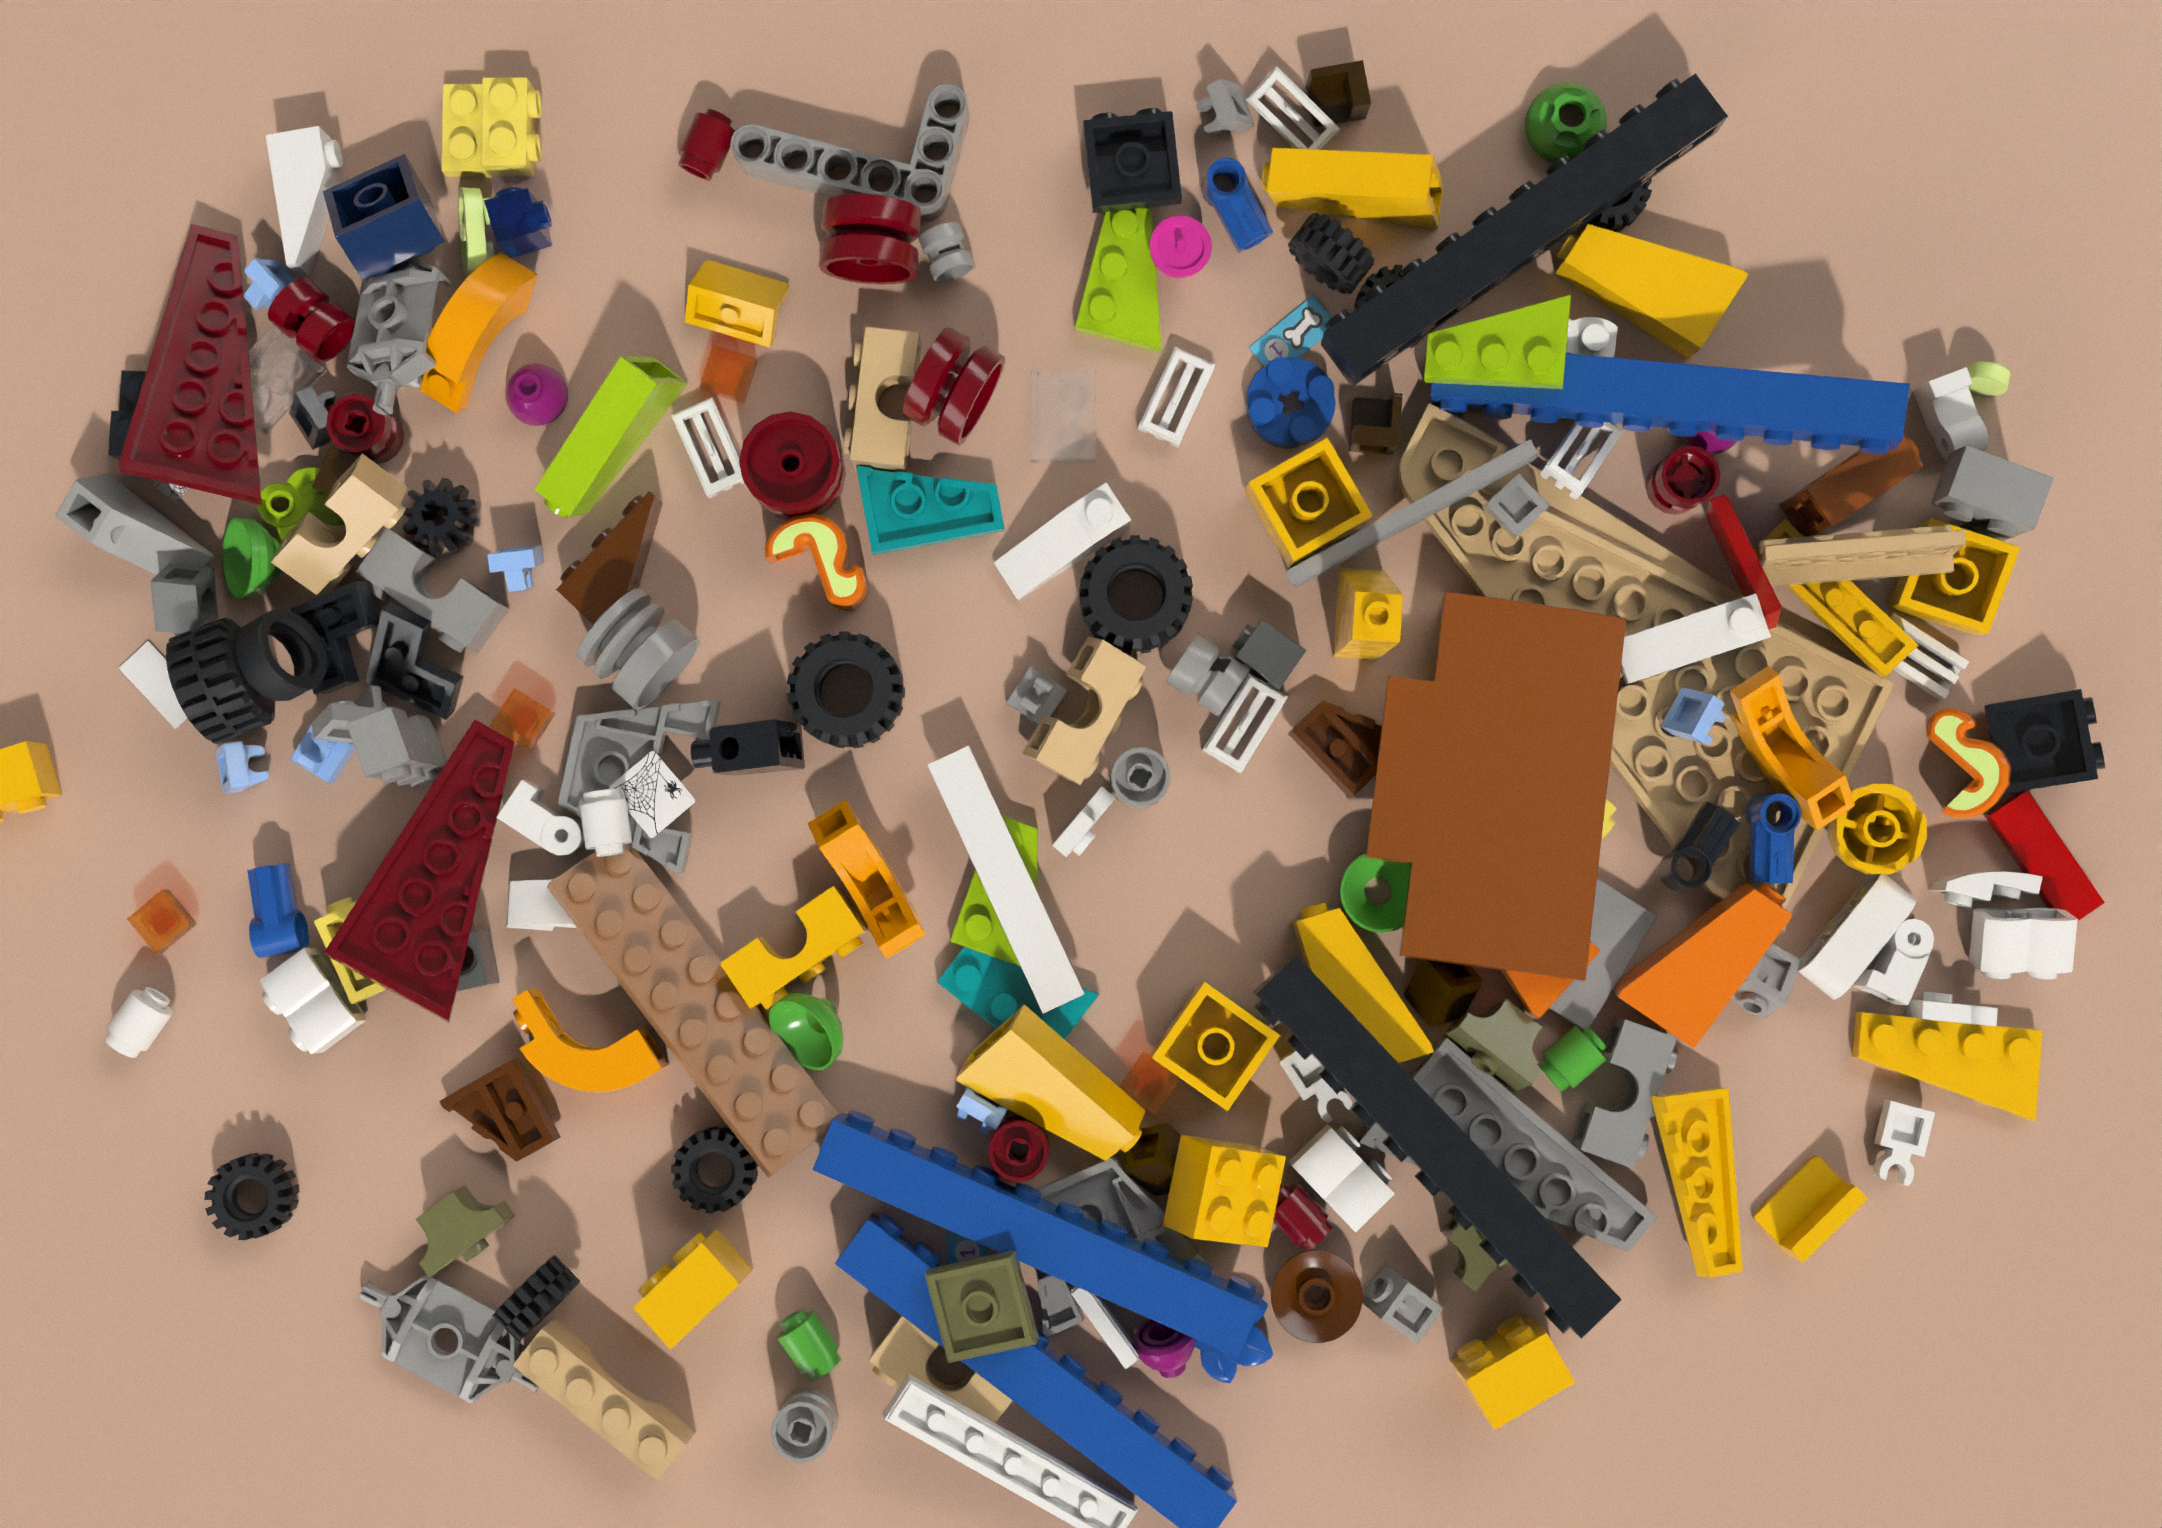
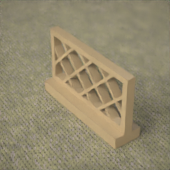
(1860, 555)

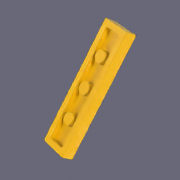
(1851, 617)

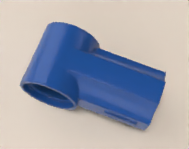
(1236, 208)
(1772, 844)
(277, 921)

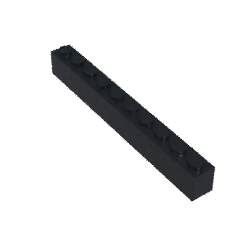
(1522, 229)
(1436, 1146)

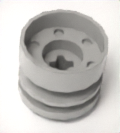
(629, 641)

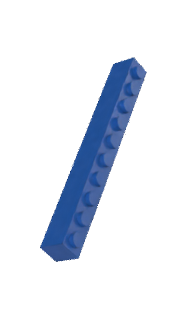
(1702, 399)
(1044, 1234)
(1052, 1389)

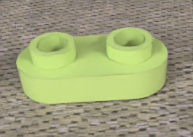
(471, 222)

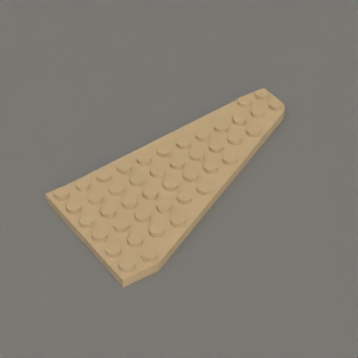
(1600, 565)

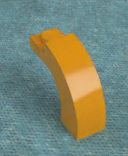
(470, 322)
(1785, 752)
(867, 878)
(580, 1065)

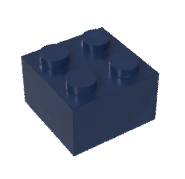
(383, 217)

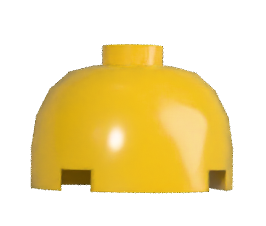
(1879, 831)

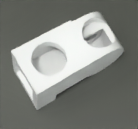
(1951, 413)
(541, 824)
(1899, 964)

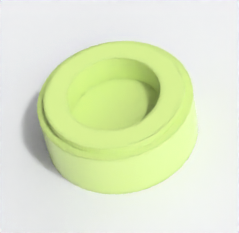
(1988, 378)

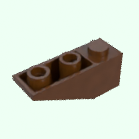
(615, 562)

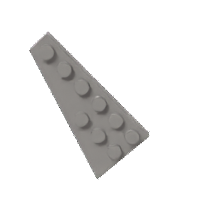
(1527, 1151)

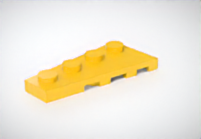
(1969, 1059)
(1702, 1167)

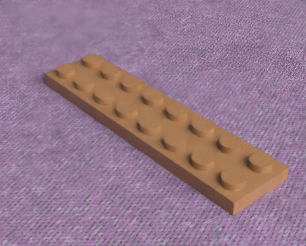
(695, 1006)

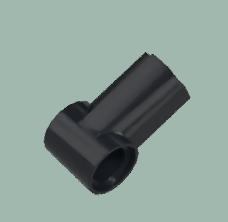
(1700, 845)

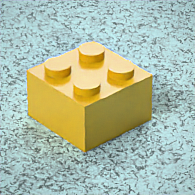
(1308, 503)
(1969, 594)
(1214, 1045)
(1224, 1191)
(685, 1295)
(1511, 1370)

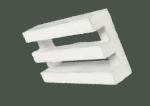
(1265, 87)
(1161, 432)
(1565, 477)
(725, 482)
(1948, 676)
(1225, 755)
(1106, 1325)

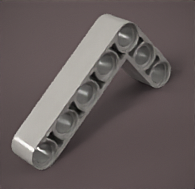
(864, 167)

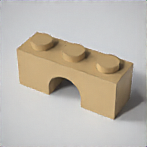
(884, 361)
(320, 552)
(1109, 682)
(908, 1350)

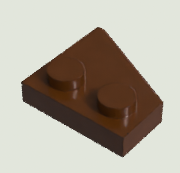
(1340, 745)
(505, 1110)

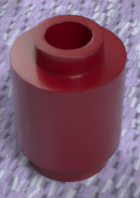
(706, 144)
(1301, 1216)

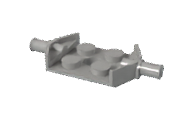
(394, 329)
(410, 1331)

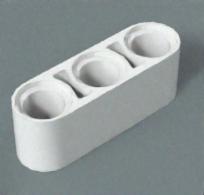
(1856, 934)

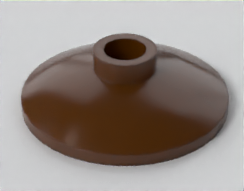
(1321, 1319)

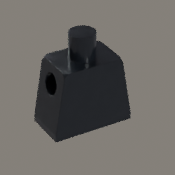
(751, 748)

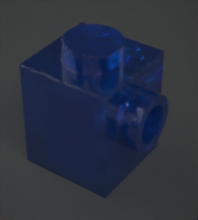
(519, 221)

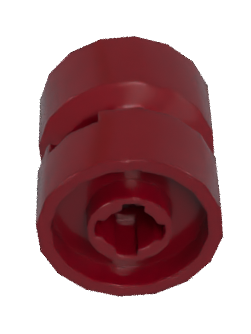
(306, 314)
(373, 433)
(1683, 480)
(1018, 1149)

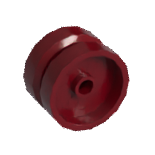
(870, 239)
(953, 385)
(774, 446)

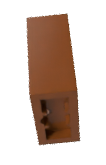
(1849, 487)

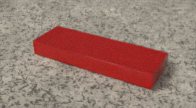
(1742, 557)
(2042, 853)

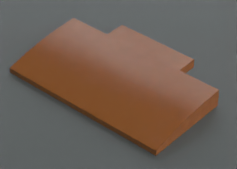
(1501, 785)

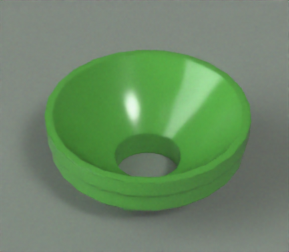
(1549, 135)
(247, 558)
(1366, 915)
(808, 1029)

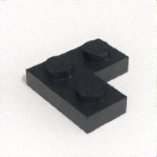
(336, 618)
(400, 667)

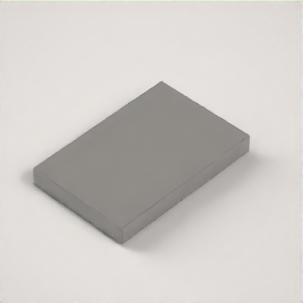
(1618, 932)

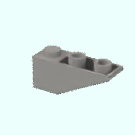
(127, 526)

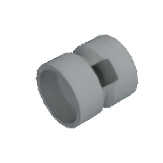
(1208, 675)
(1140, 778)
(804, 1425)

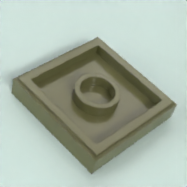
(981, 1306)

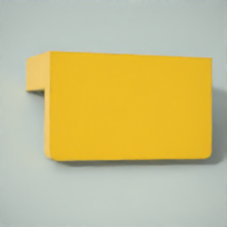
(735, 302)
(1808, 1209)

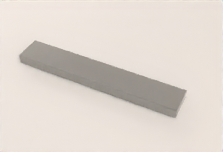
(1412, 514)

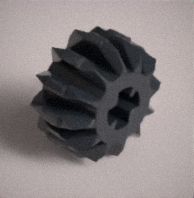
(425, 509)

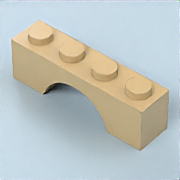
(632, 1425)

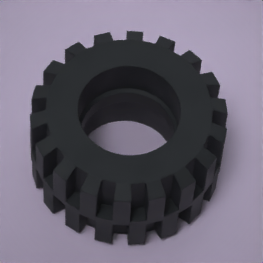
(1144, 557)
(818, 663)
(211, 684)

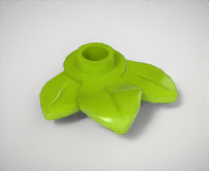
(302, 499)

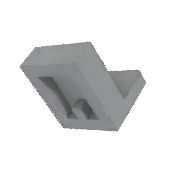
(332, 721)
(1768, 983)
(1401, 1304)

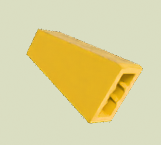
(1357, 184)
(1651, 285)
(1366, 614)
(1353, 976)
(1052, 1085)

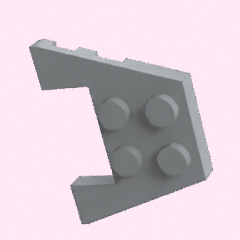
(613, 742)
(1113, 1196)

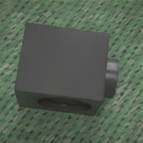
(183, 598)
(1268, 653)
(484, 967)

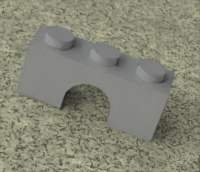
(399, 571)
(398, 747)
(1620, 1130)

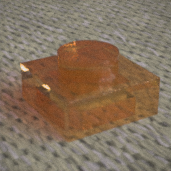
(728, 374)
(522, 719)
(162, 921)
(1149, 1082)

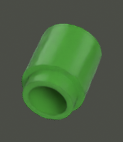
(1573, 1057)
(808, 1343)

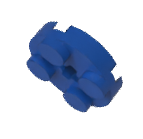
(1313, 391)

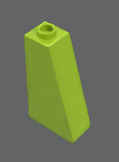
(609, 433)

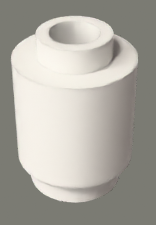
(605, 822)
(138, 1022)

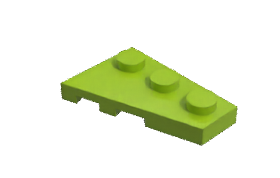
(1122, 283)
(1504, 349)
(978, 922)

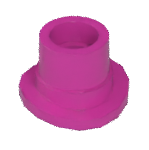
(1180, 246)

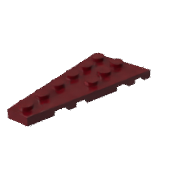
(197, 396)
(423, 899)

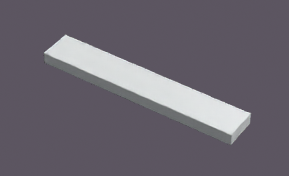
(1006, 879)
(1006, 1458)

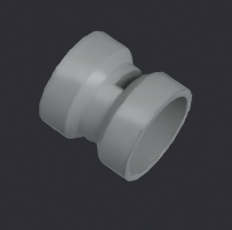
(946, 252)

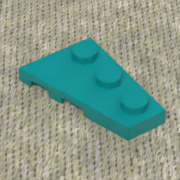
(924, 511)
(1000, 988)

